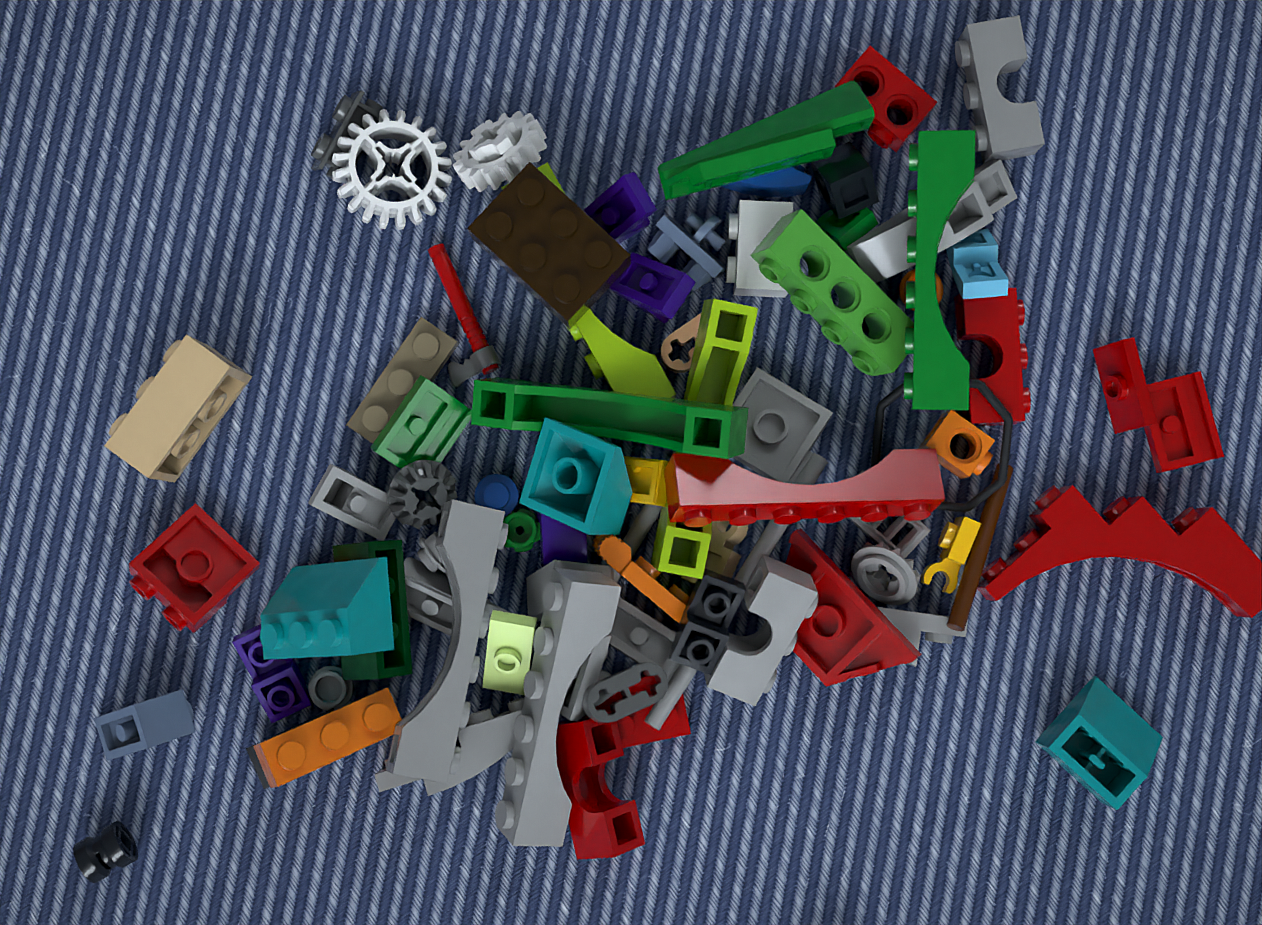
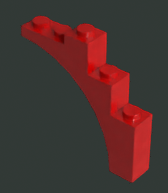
(1071, 530)

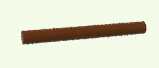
(977, 555)

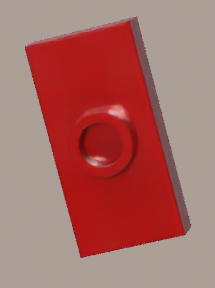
(1124, 385)

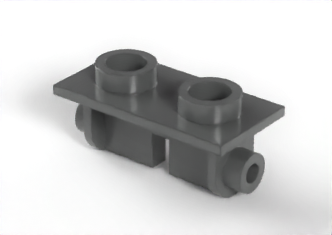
(347, 111)

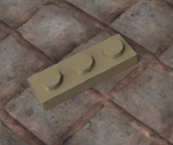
(420, 354)

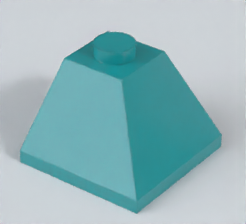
(578, 480)

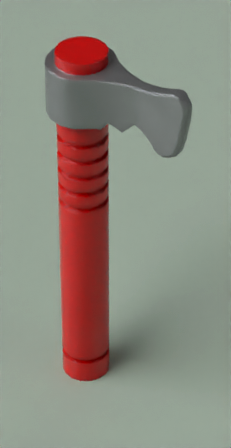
(484, 357)

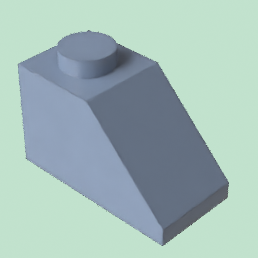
(145, 724)

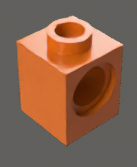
(979, 443)

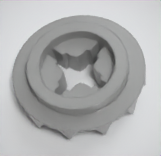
(876, 582)

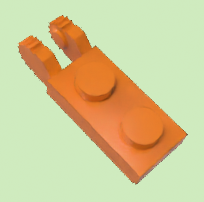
(641, 575)

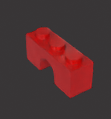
(996, 325)
(597, 820)

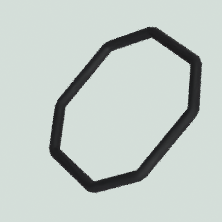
(1005, 446)

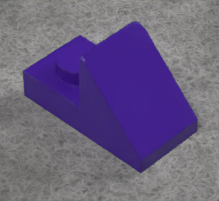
(622, 208)
(653, 287)

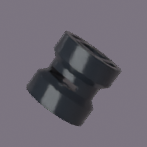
(101, 854)

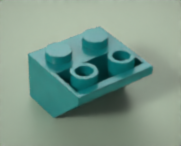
(1102, 743)

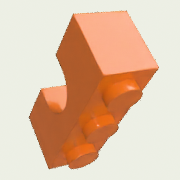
(328, 738)

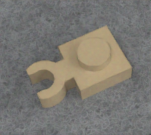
(720, 554)

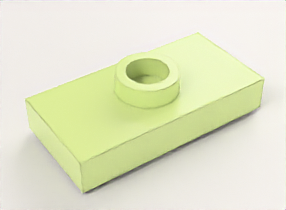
(508, 651)

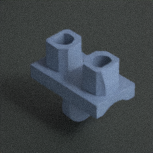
(673, 237)

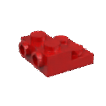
(191, 569)

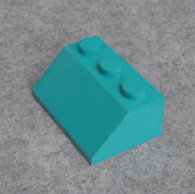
(329, 611)

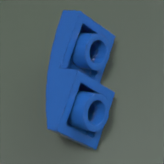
(774, 184)

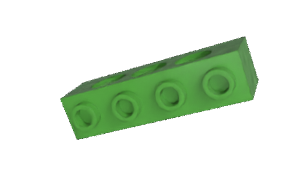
(831, 268)

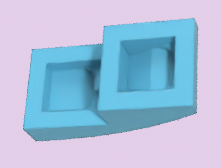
(977, 266)

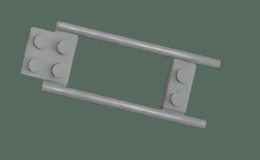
(778, 447)

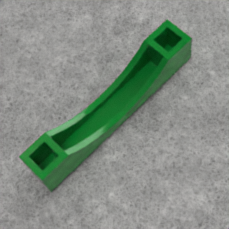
(944, 174)
(639, 418)

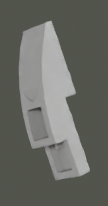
(884, 249)
(481, 745)

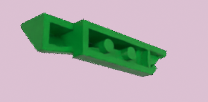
(772, 144)

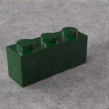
(390, 662)

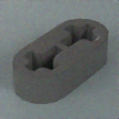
(629, 702)

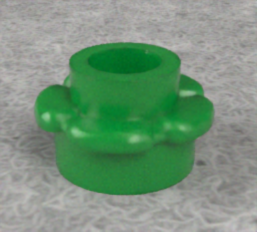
(531, 527)

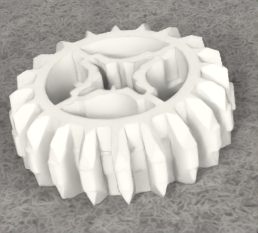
(379, 154)

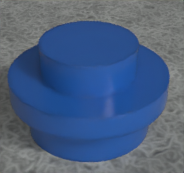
(497, 492)

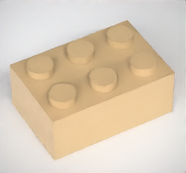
(177, 410)

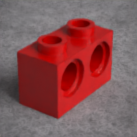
(891, 91)

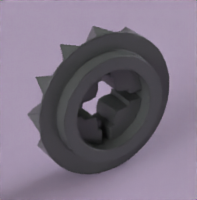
(420, 475)

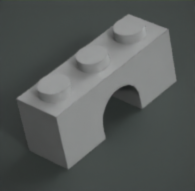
(1002, 127)
(750, 662)

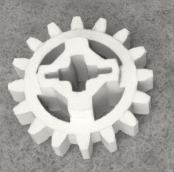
(499, 150)

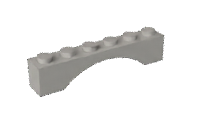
(574, 621)
(428, 735)

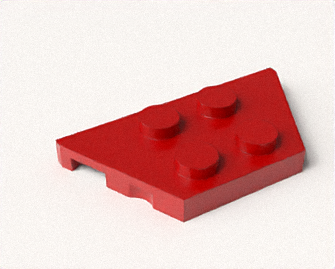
(846, 631)

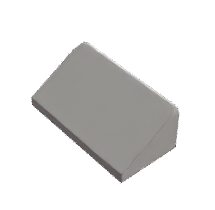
(428, 596)

